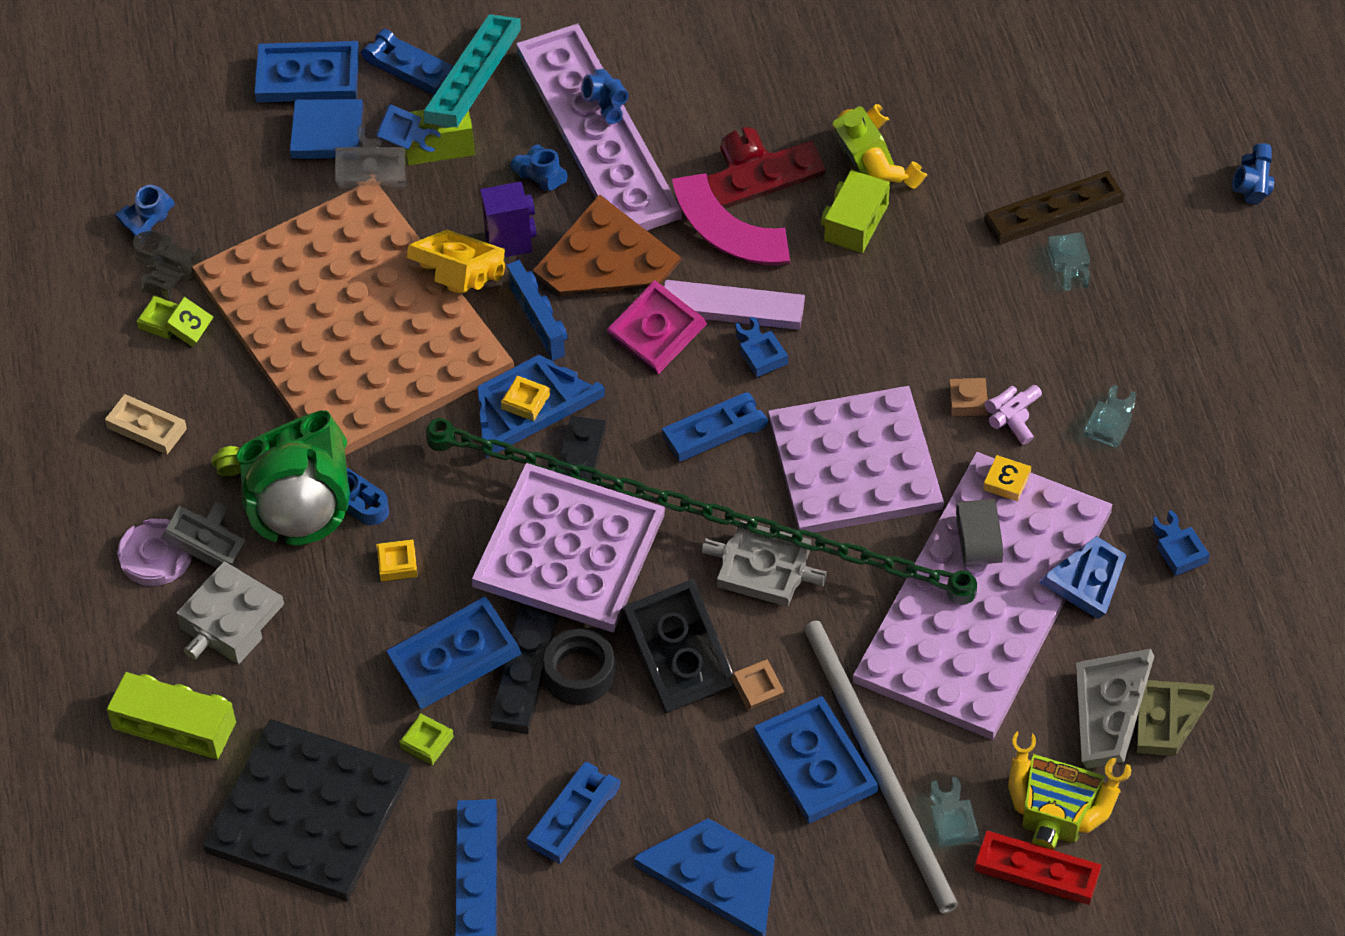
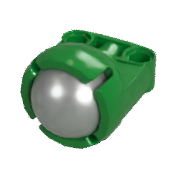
(296, 479)

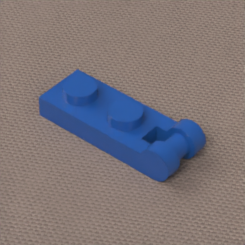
(406, 62)
(714, 426)
(572, 812)

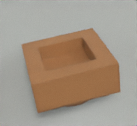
(968, 396)
(757, 685)

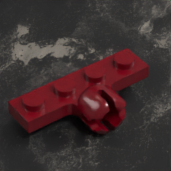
(757, 172)

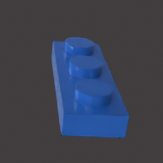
(537, 310)

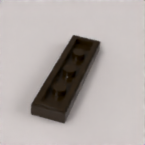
(1053, 207)

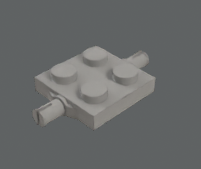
(763, 566)

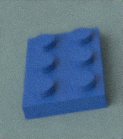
(307, 71)
(453, 652)
(815, 759)

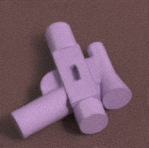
(1012, 411)

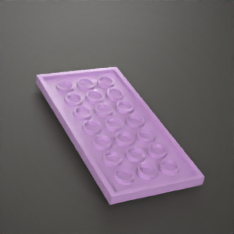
(976, 655)

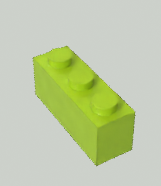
(172, 715)

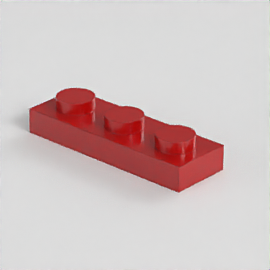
(1038, 867)

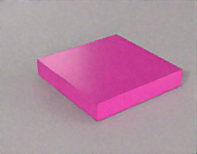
(656, 326)

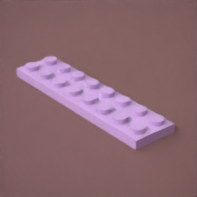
(608, 154)

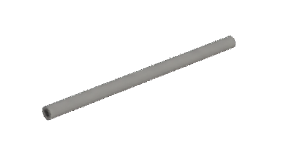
(881, 768)

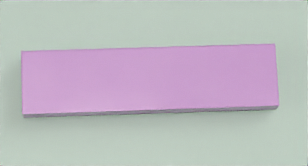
(740, 304)

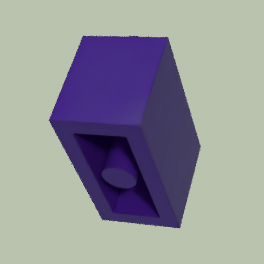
(507, 218)

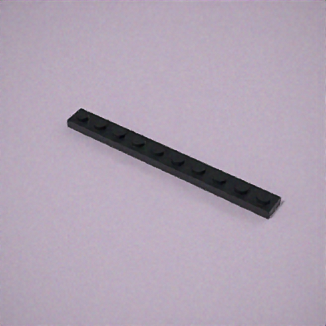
(534, 626)

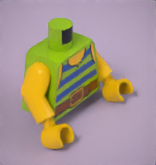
(867, 150)
(1059, 797)

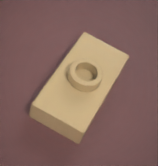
(145, 424)

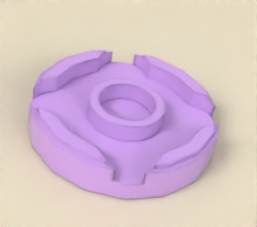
(149, 558)

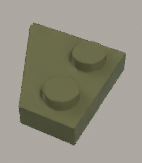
(1169, 715)

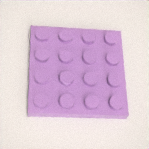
(855, 460)
(568, 547)

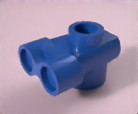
(607, 92)
(540, 166)
(1253, 174)
(149, 208)

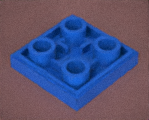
(323, 126)

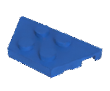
(566, 397)
(716, 872)

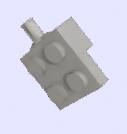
(228, 614)

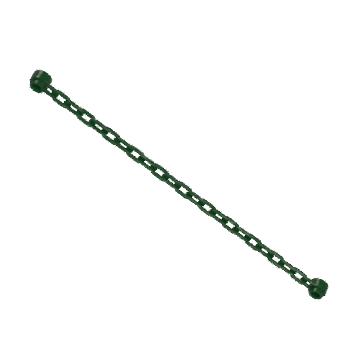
(957, 594)

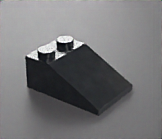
(677, 645)

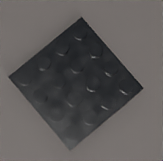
(308, 809)

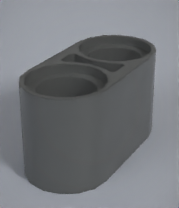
(979, 532)

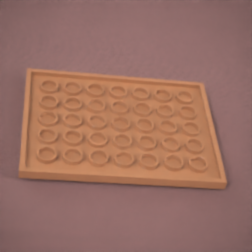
(351, 319)

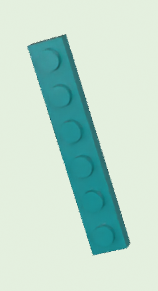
(472, 71)

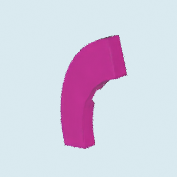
(725, 231)

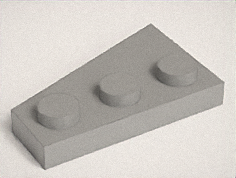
(1109, 704)

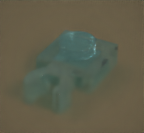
(1070, 255)
(1112, 419)
(952, 818)

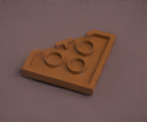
(605, 254)

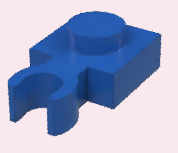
(402, 128)
(760, 350)
(1179, 548)

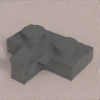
(203, 536)

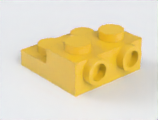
(459, 260)

